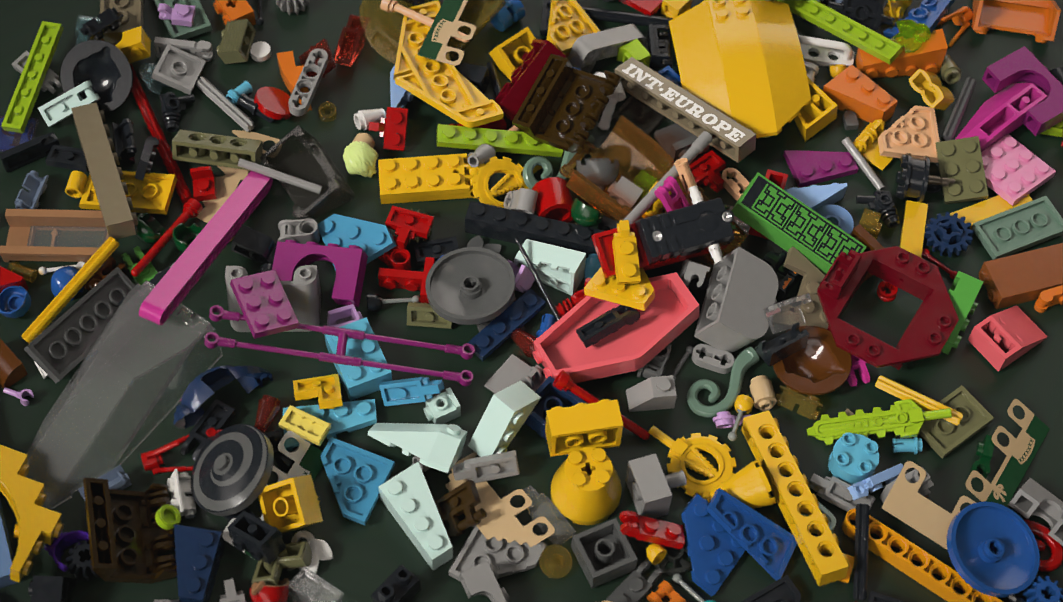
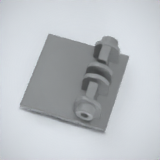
(514, 371)

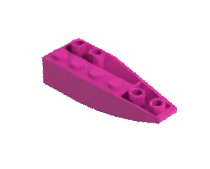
(1002, 113)

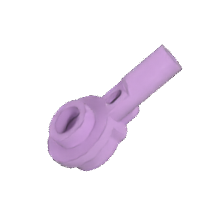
(726, 420)

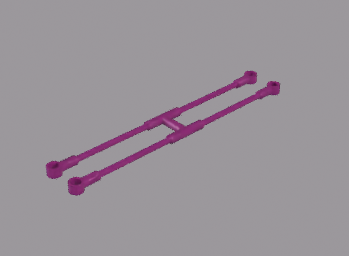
(340, 357)

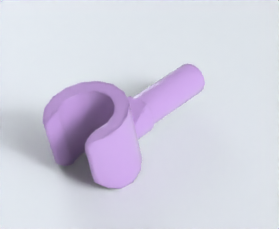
(20, 395)

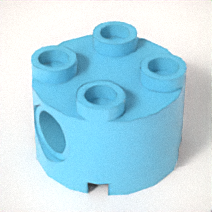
(853, 458)

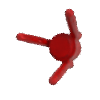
(154, 458)

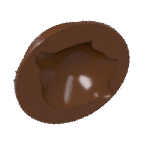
(817, 367)

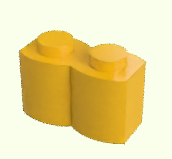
(931, 89)

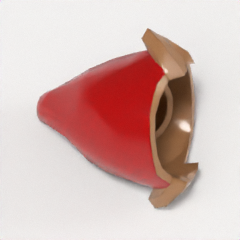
(269, 593)

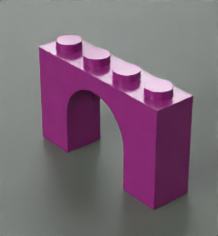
(1025, 67)
(348, 262)

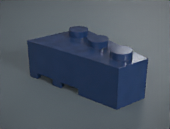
(197, 561)

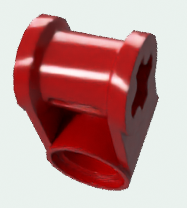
(396, 255)

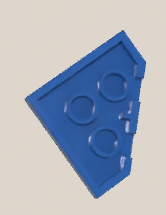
(709, 546)

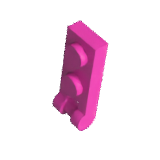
(676, 199)

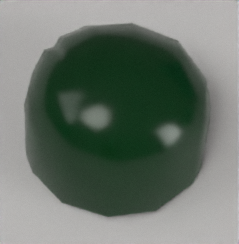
(584, 214)
(148, 228)
(185, 235)

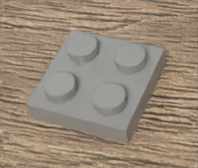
(178, 69)

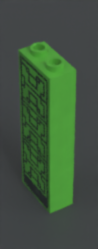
(792, 223)

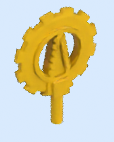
(510, 182)
(686, 454)

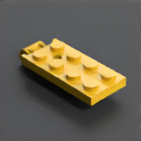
(149, 196)

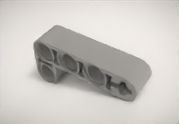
(602, 45)

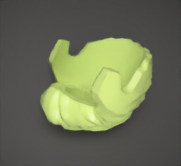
(360, 159)

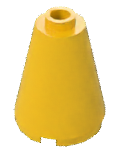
(748, 486)

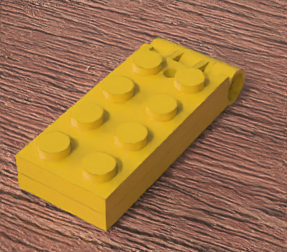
(426, 178)

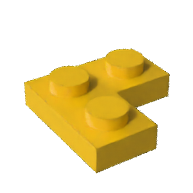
(326, 388)

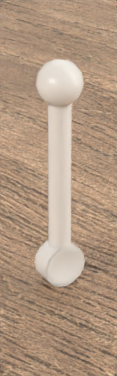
(43, 270)

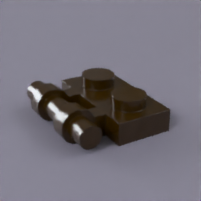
(457, 502)

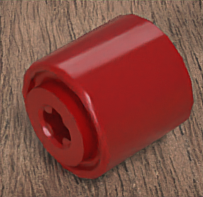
(553, 199)

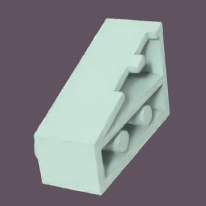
(554, 265)
(503, 419)

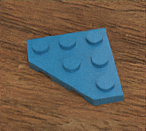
(347, 231)
(355, 477)

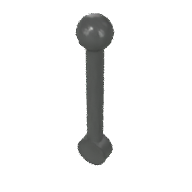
(689, 349)

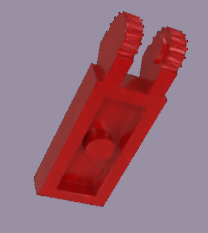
(652, 530)

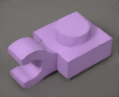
(179, 15)

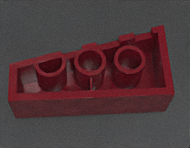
(523, 77)

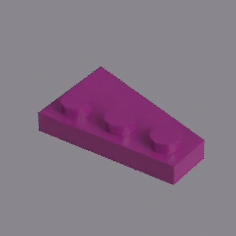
(819, 166)

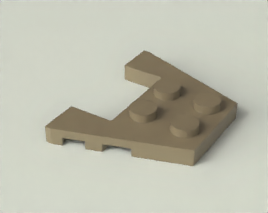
(811, 280)

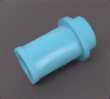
(233, 95)
(907, 445)

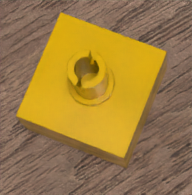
(291, 504)

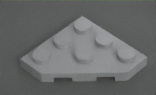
(505, 556)

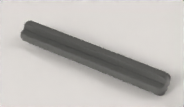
(959, 109)

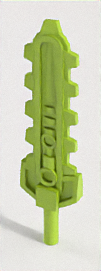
(903, 419)

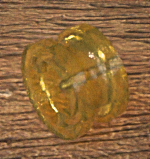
(327, 106)

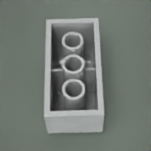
(736, 300)

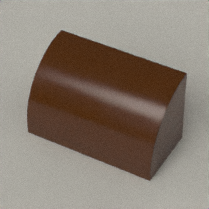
(10, 367)

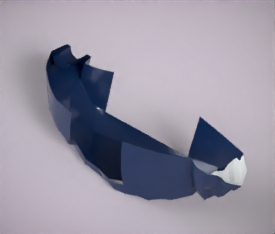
(208, 382)

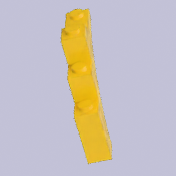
(26, 498)

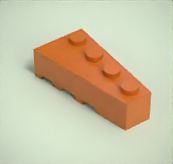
(927, 57)

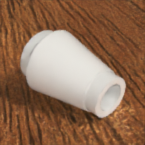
(363, 117)

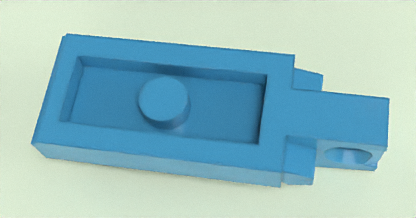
(409, 390)

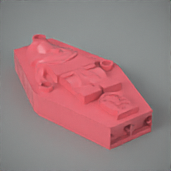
(627, 348)

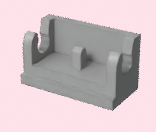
(691, 270)

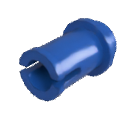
(547, 321)

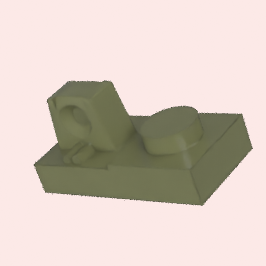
(423, 315)

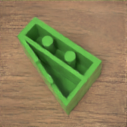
(963, 296)

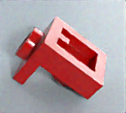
(203, 183)

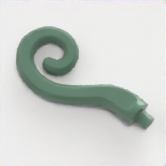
(528, 176)
(742, 363)

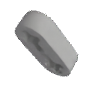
(712, 358)

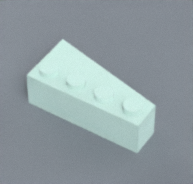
(415, 511)

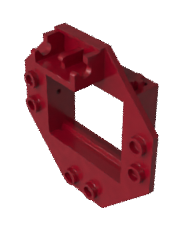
(912, 274)

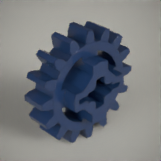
(948, 234)

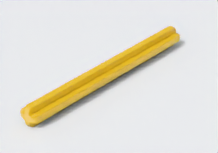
(70, 289)

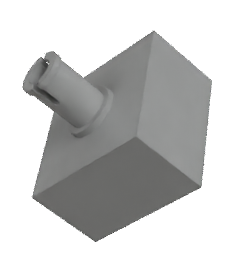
(650, 487)

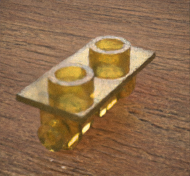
(807, 404)

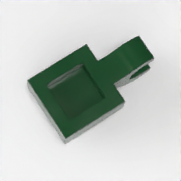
(985, 452)

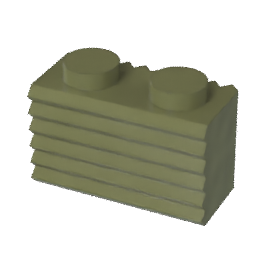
(236, 41)

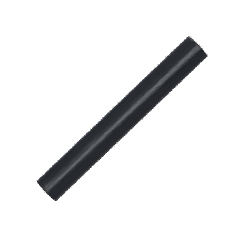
(494, 77)

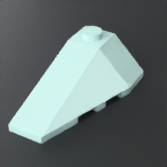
(435, 444)

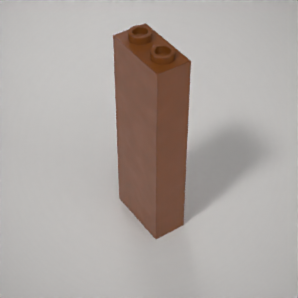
(1022, 275)

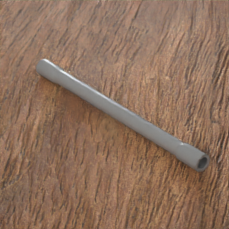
(696, 148)

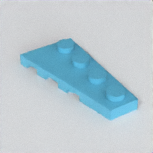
(348, 418)

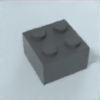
(603, 553)

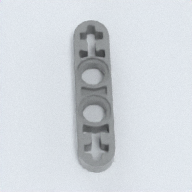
(306, 81)

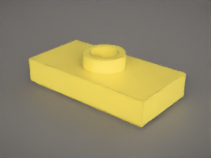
(305, 425)

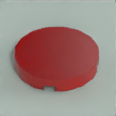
(273, 102)

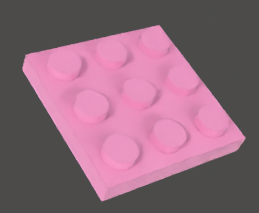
(1014, 169)

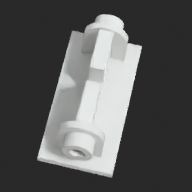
(179, 486)

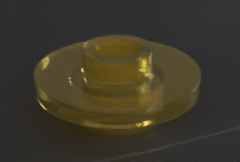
(555, 561)

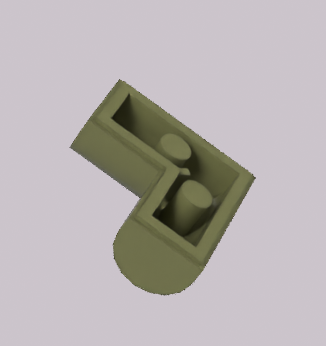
(293, 556)

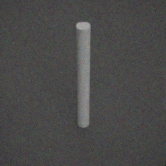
(279, 176)

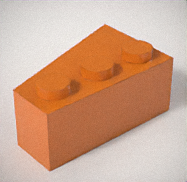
(860, 94)

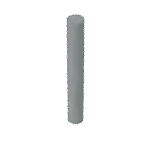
(863, 164)

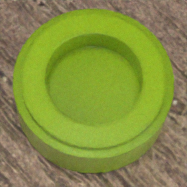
(167, 517)

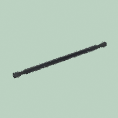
(537, 279)

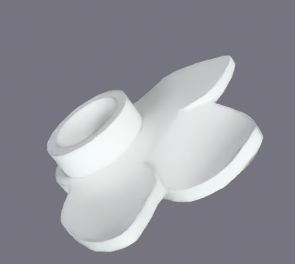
(319, 549)

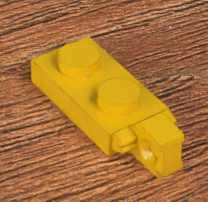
(625, 255)

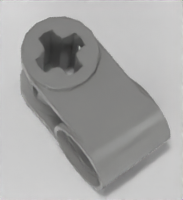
(521, 200)
(298, 230)

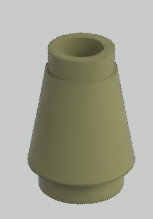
(950, 71)

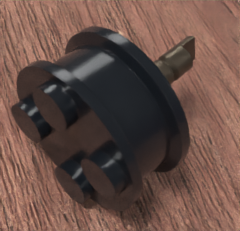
(915, 176)

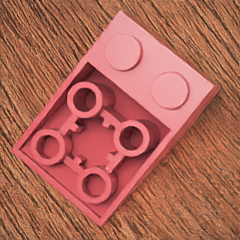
(1006, 337)

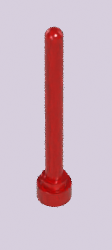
(191, 209)
(565, 383)

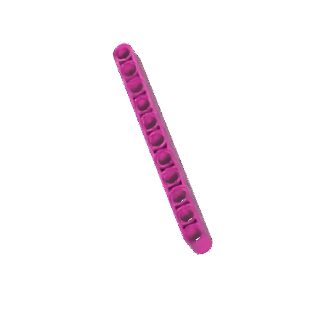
(205, 249)

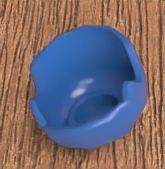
(61, 278)
(14, 302)

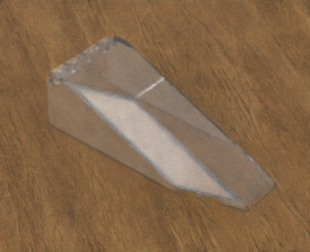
(118, 395)

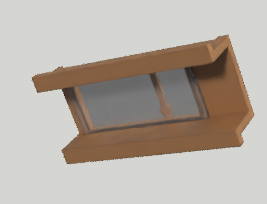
(53, 235)

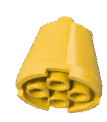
(586, 486)

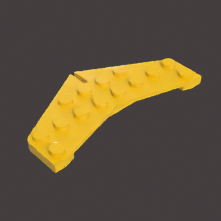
(436, 81)

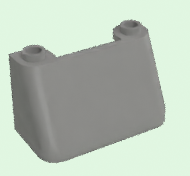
(302, 293)

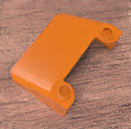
(1018, 16)

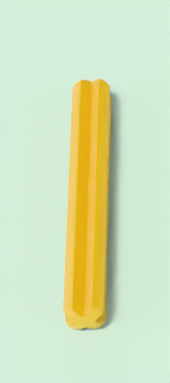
(924, 402)

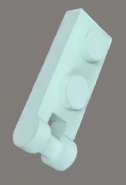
(60, 107)

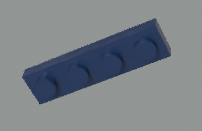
(506, 323)

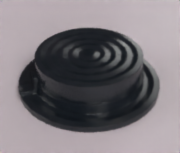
(105, 68)

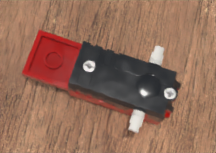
(674, 235)

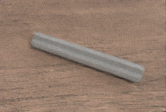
(225, 104)

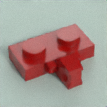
(392, 128)
(707, 170)
(408, 225)

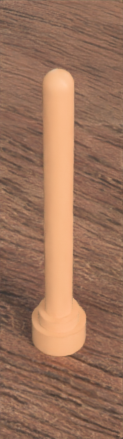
(392, 5)

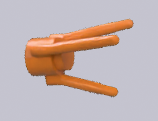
(959, 17)

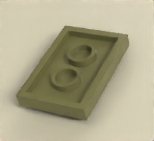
(963, 162)
(945, 436)

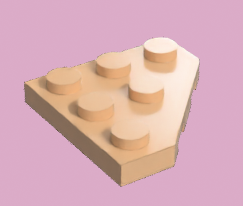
(911, 134)

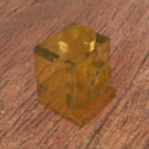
(870, 222)

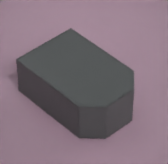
(850, 120)

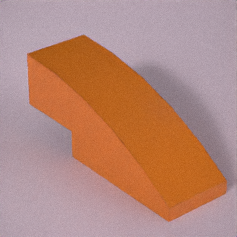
(290, 72)

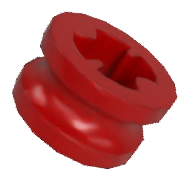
(885, 296)

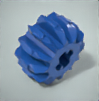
(1043, 587)

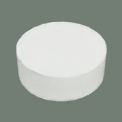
(260, 51)

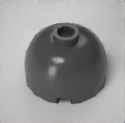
(599, 170)

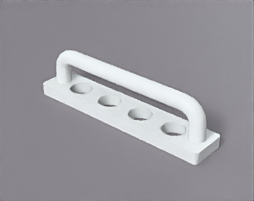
(825, 48)

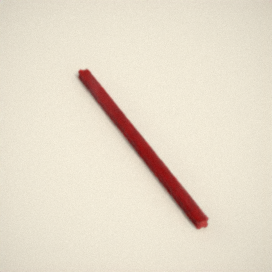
(156, 132)

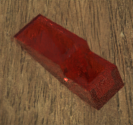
(350, 42)

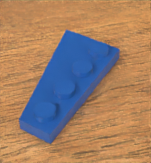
(928, 13)
(755, 533)

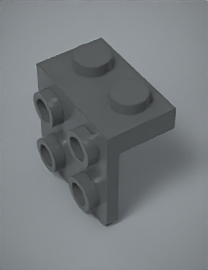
(676, 140)

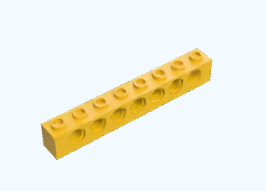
(823, 568)

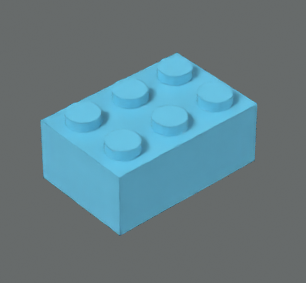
(362, 379)

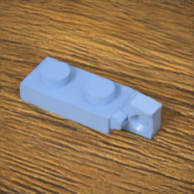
(861, 489)

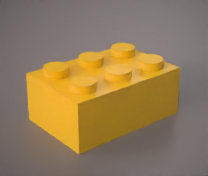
(583, 426)

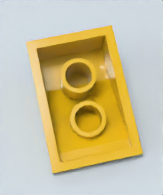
(509, 53)

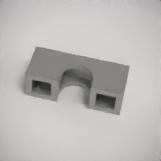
(1036, 500)
(483, 581)

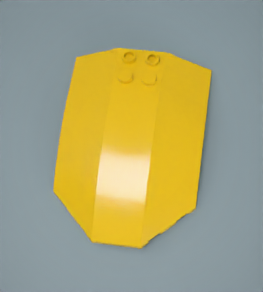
(743, 61)

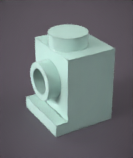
(443, 414)

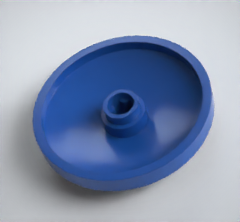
(993, 549)

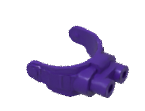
(60, 544)

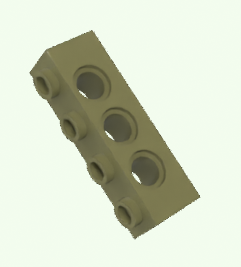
(215, 149)

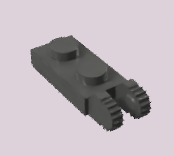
(635, 586)

